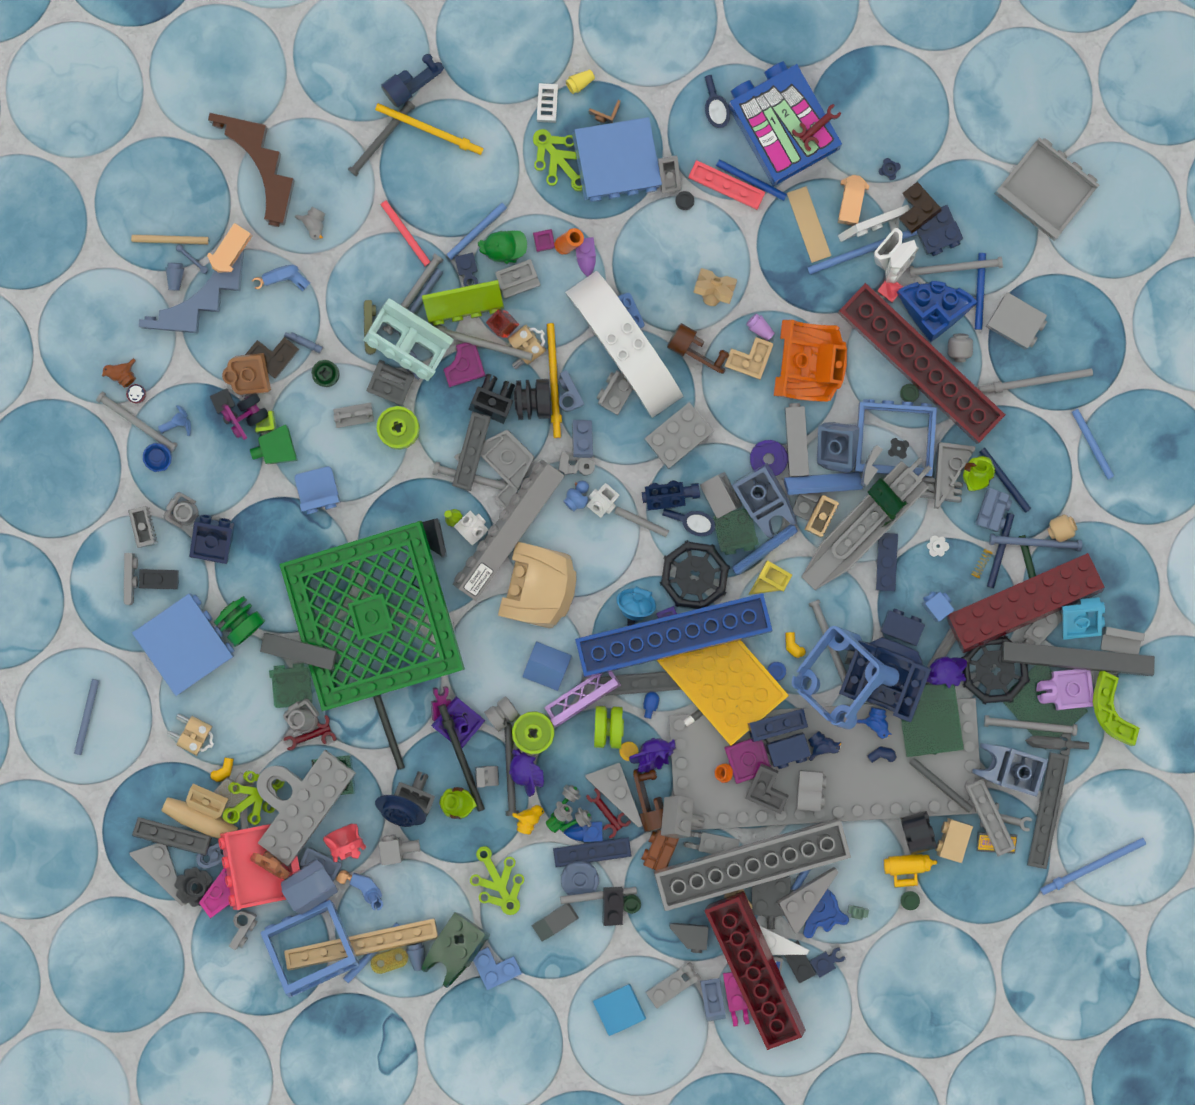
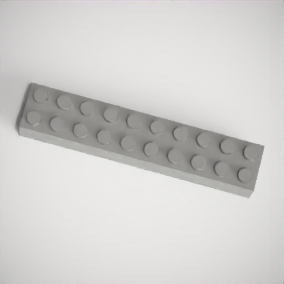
(752, 864)

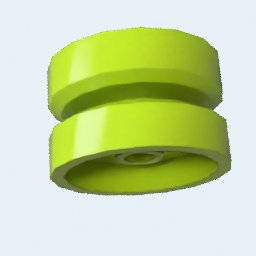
(398, 416)
(608, 727)
(527, 742)

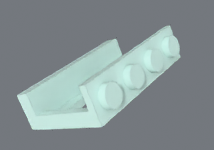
(412, 331)

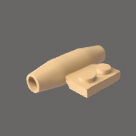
(200, 811)

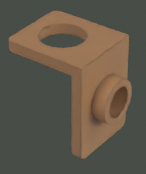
(602, 117)

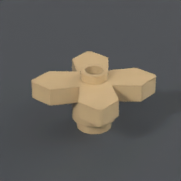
(714, 288)

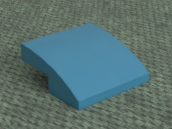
(619, 1009)

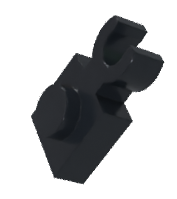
(221, 398)

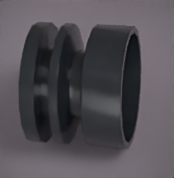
(533, 399)

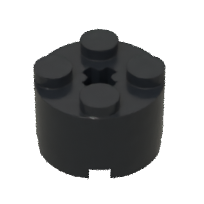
(918, 832)

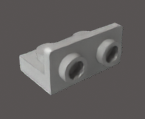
(616, 393)

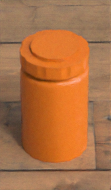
(569, 241)

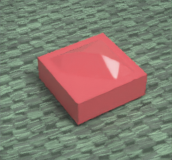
(889, 290)

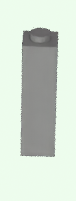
(796, 440)

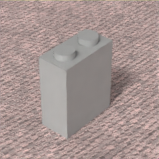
(1017, 321)

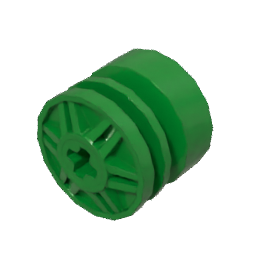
(239, 621)

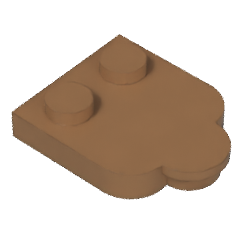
(247, 374)

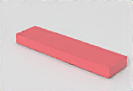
(726, 185)

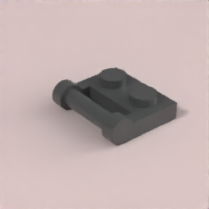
(389, 389)

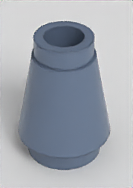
(174, 275)
(416, 955)

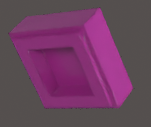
(544, 240)

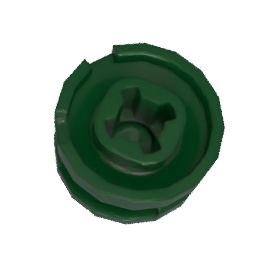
(325, 373)

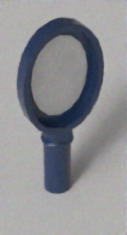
(716, 107)
(694, 522)

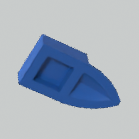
(585, 833)

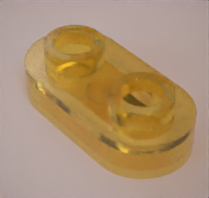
(390, 961)

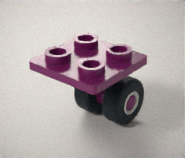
(249, 404)

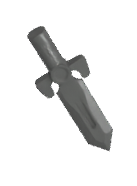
(1057, 743)

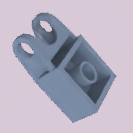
(766, 505)
(1006, 767)

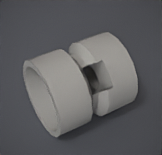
(502, 713)

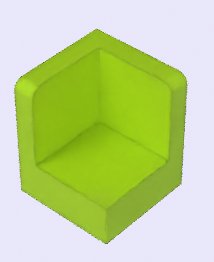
(267, 424)

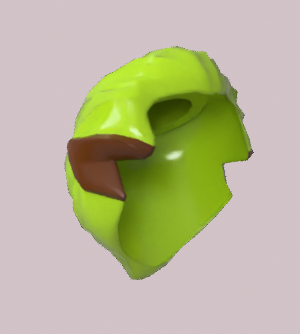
(978, 473)
(457, 803)

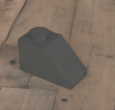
(691, 935)

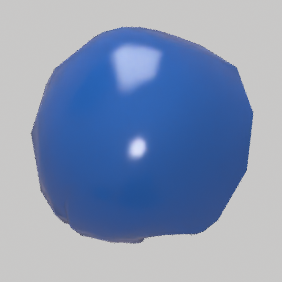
(157, 457)

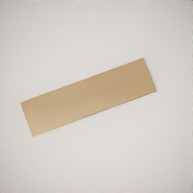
(809, 224)

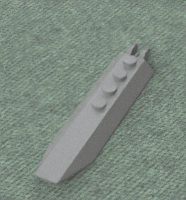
(863, 527)

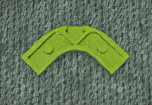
(1105, 711)

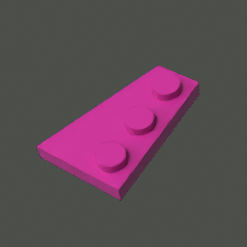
(217, 896)

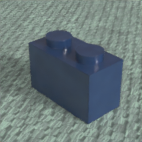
(902, 627)
(788, 750)

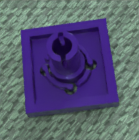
(464, 726)

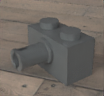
(416, 792)

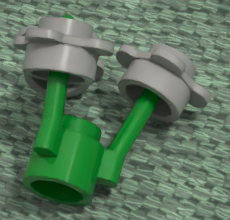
(563, 812)

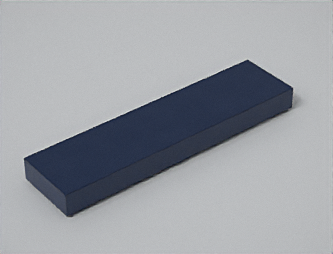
(592, 851)

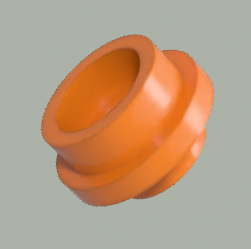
(724, 773)

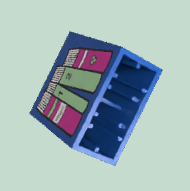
(772, 112)

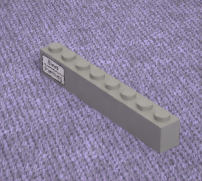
(508, 529)

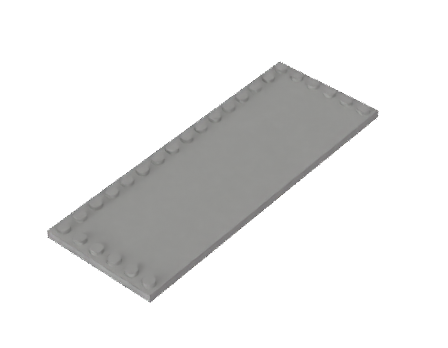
(853, 783)

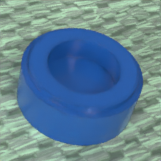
(777, 670)

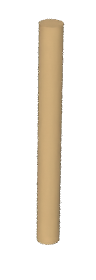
(170, 239)

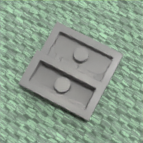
(869, 470)

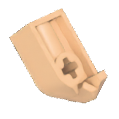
(852, 199)
(229, 249)

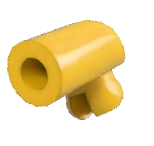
(794, 649)

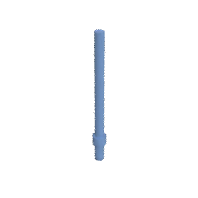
(852, 254)
(1059, 883)

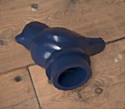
(823, 745)

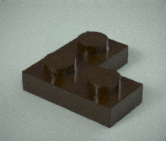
(922, 209)
(276, 359)

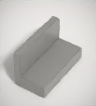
(720, 495)
(1121, 641)

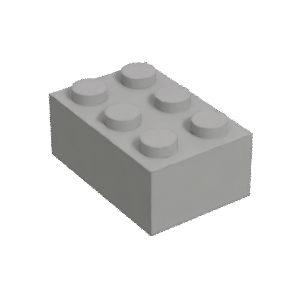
(678, 435)

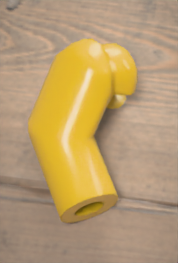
(224, 772)

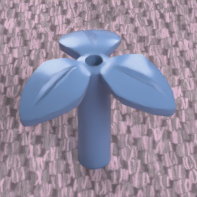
(178, 420)

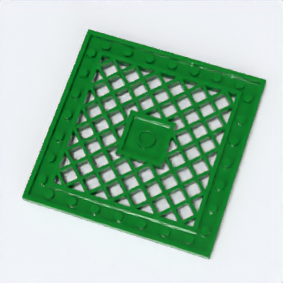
(372, 615)

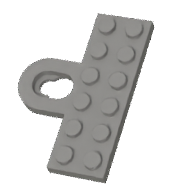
(305, 808)

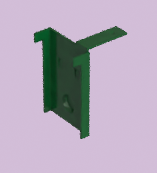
(886, 499)

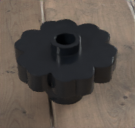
(185, 882)

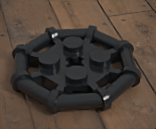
(683, 575)
(988, 678)

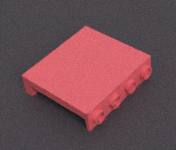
(247, 881)

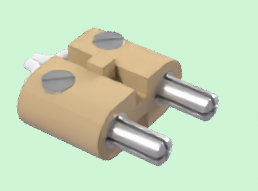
(526, 340)
(193, 735)

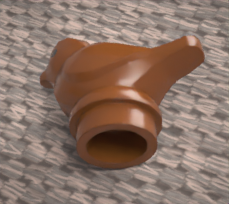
(120, 373)

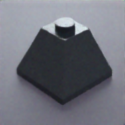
(435, 537)

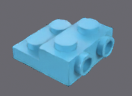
(1083, 619)

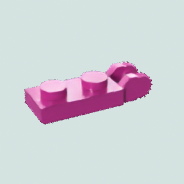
(735, 998)

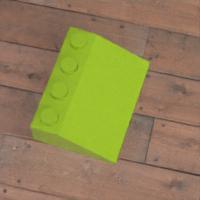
(463, 302)

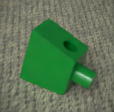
(275, 447)

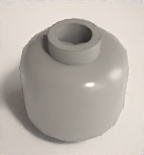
(960, 347)

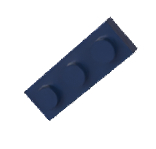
(886, 562)
(777, 725)

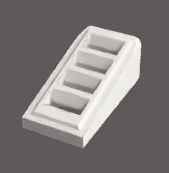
(547, 118)

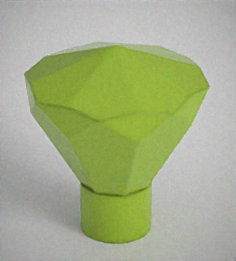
(452, 517)

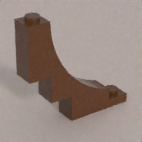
(252, 138)

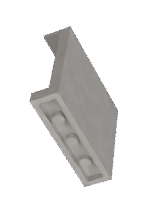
(1047, 188)

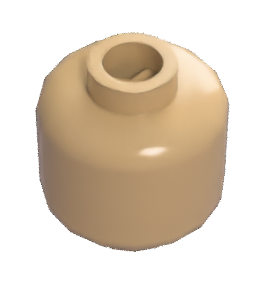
(1062, 528)

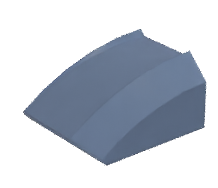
(837, 446)
(308, 887)

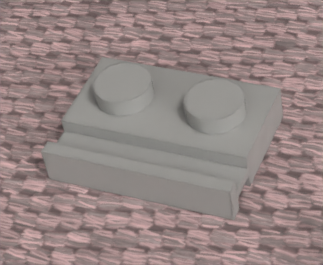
(517, 279)

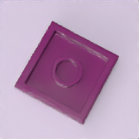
(746, 758)

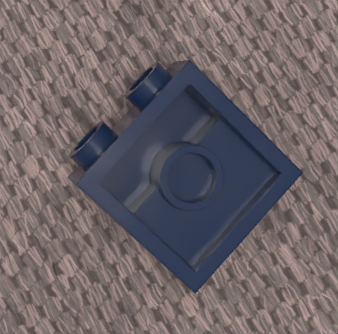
(940, 233)
(211, 539)

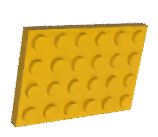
(722, 679)

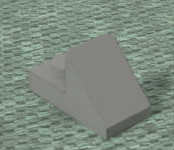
(669, 174)
(805, 505)

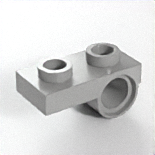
(240, 939)

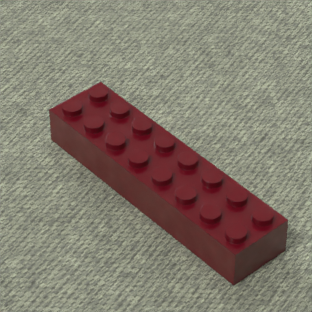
(1025, 603)
(755, 970)

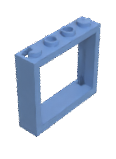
(905, 407)
(322, 975)

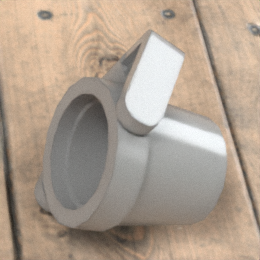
(183, 512)
(302, 719)

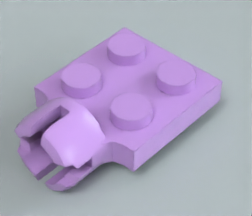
(1067, 689)

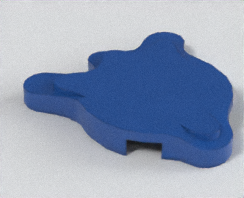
(825, 915)

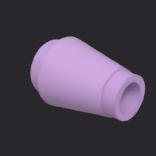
(760, 327)

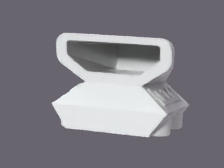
(894, 255)

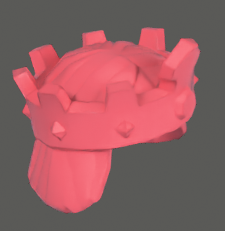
(344, 842)

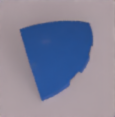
(935, 306)

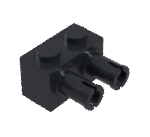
(490, 403)

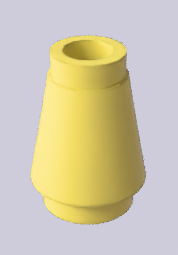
(579, 81)

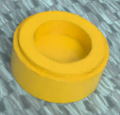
(627, 750)

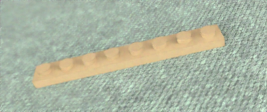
(362, 944)

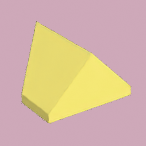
(770, 579)

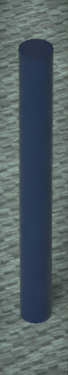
(1007, 483)
(1000, 551)

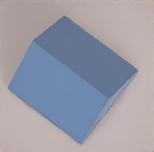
(547, 666)

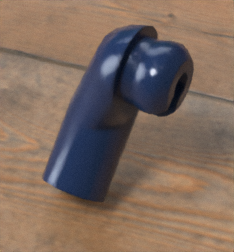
(882, 752)

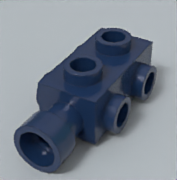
(669, 495)

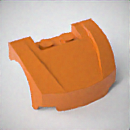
(811, 361)

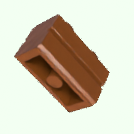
(660, 851)

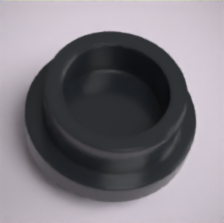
(684, 200)

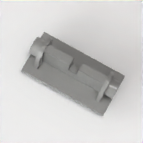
(353, 415)

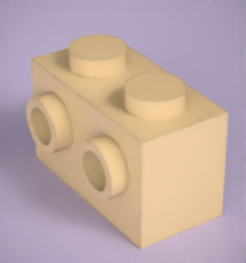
(954, 840)

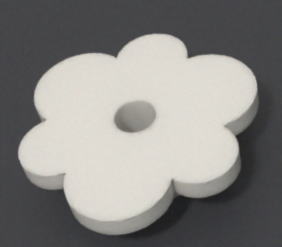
(943, 546)

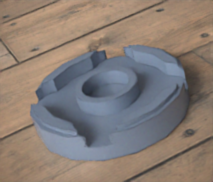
(579, 878)

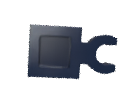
(466, 266)
(824, 963)

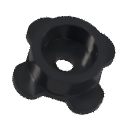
(903, 448)

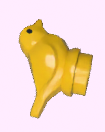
(528, 819)

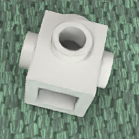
(600, 503)
(472, 527)

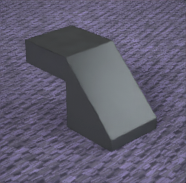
(555, 921)

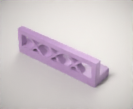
(582, 703)

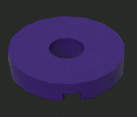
(774, 448)

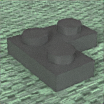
(762, 791)

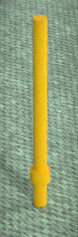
(464, 143)
(556, 417)

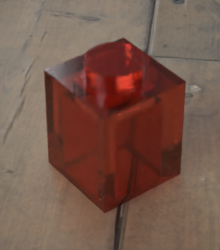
(502, 323)

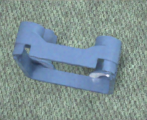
(875, 673)

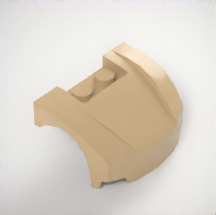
(539, 586)

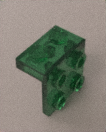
(735, 532)
(290, 685)

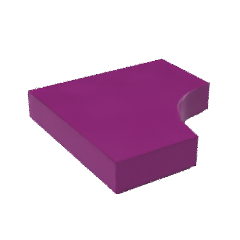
(466, 365)

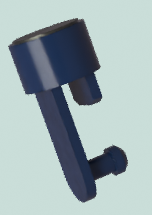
(402, 86)

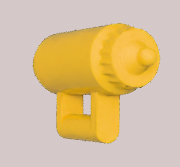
(907, 865)

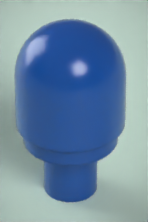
(650, 703)

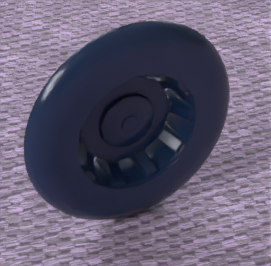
(400, 810)

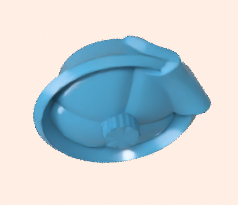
(636, 603)

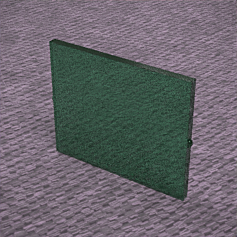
(1028, 708)
(935, 723)

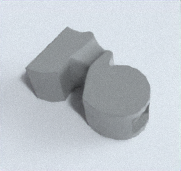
(583, 465)

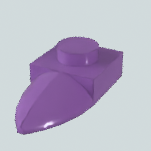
(586, 256)

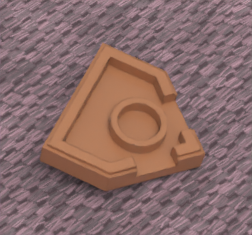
(271, 864)

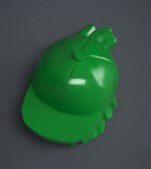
(504, 246)

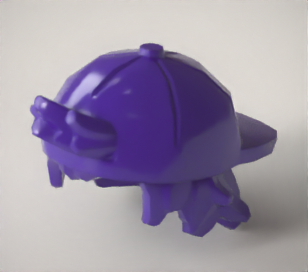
(947, 671)
(653, 754)
(526, 772)

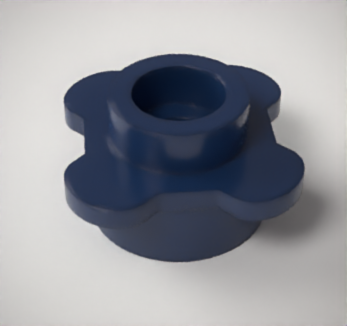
(894, 168)

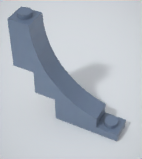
(186, 315)

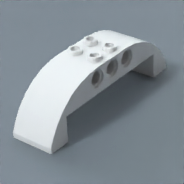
(625, 343)

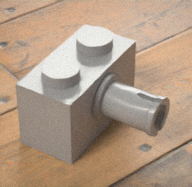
(678, 817)
(393, 848)

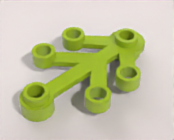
(557, 156)
(253, 797)
(499, 883)

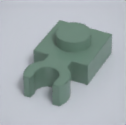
(858, 912)

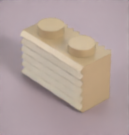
(821, 516)

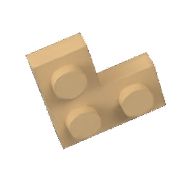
(751, 364)

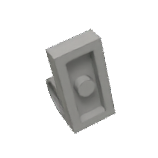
(486, 776)

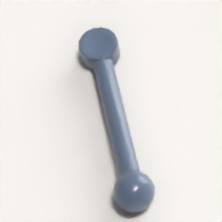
(203, 269)

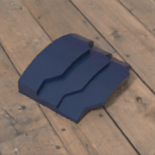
(906, 693)

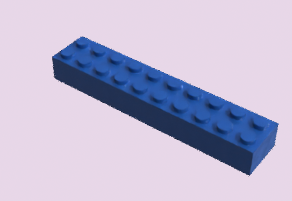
(673, 635)

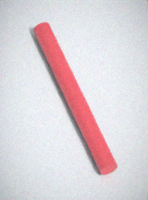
(405, 233)

